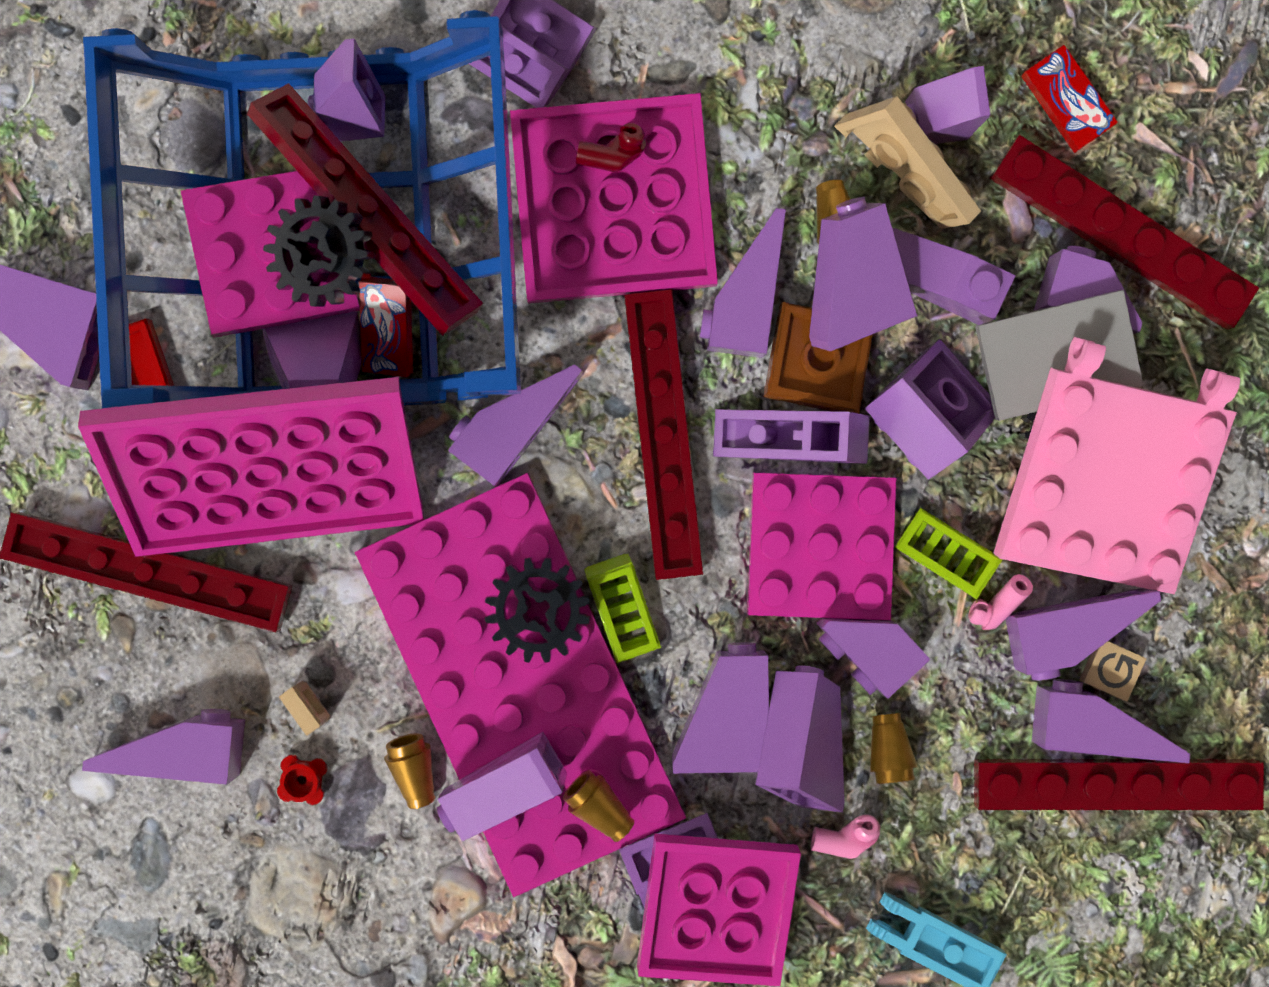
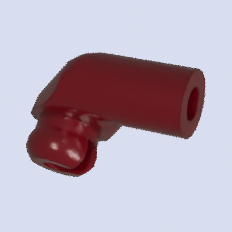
(617, 153)

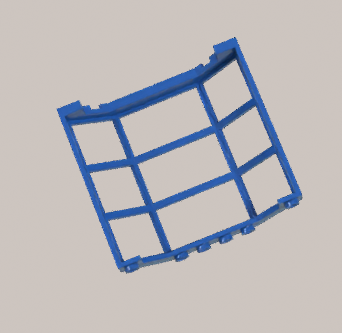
(121, 51)

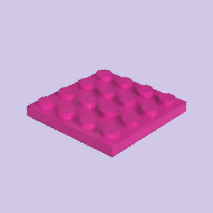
(609, 230)

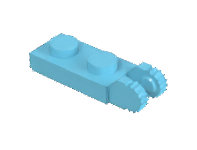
(940, 944)

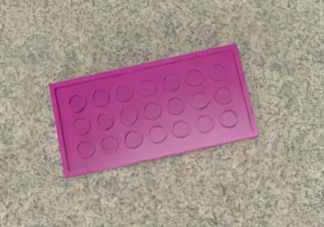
(487, 703)

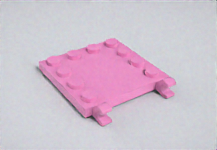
(1115, 475)

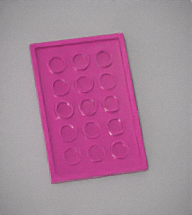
(257, 465)

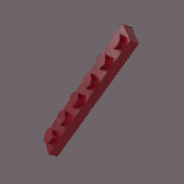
(340, 177)
(1124, 233)
(663, 434)
(159, 577)
(1118, 784)

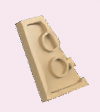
(902, 146)

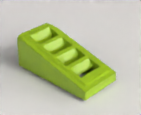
(974, 549)
(609, 570)

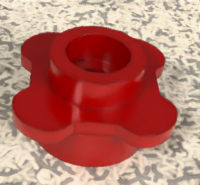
(292, 790)

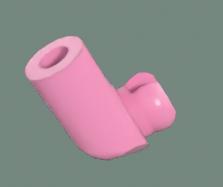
(1002, 605)
(850, 840)

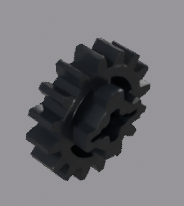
(302, 265)
(550, 630)

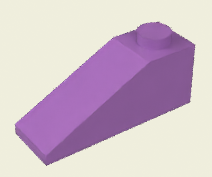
(953, 278)
(745, 304)
(503, 431)
(792, 435)
(1070, 631)
(1085, 723)
(194, 750)

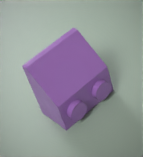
(933, 410)

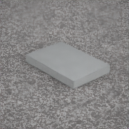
(1025, 347)

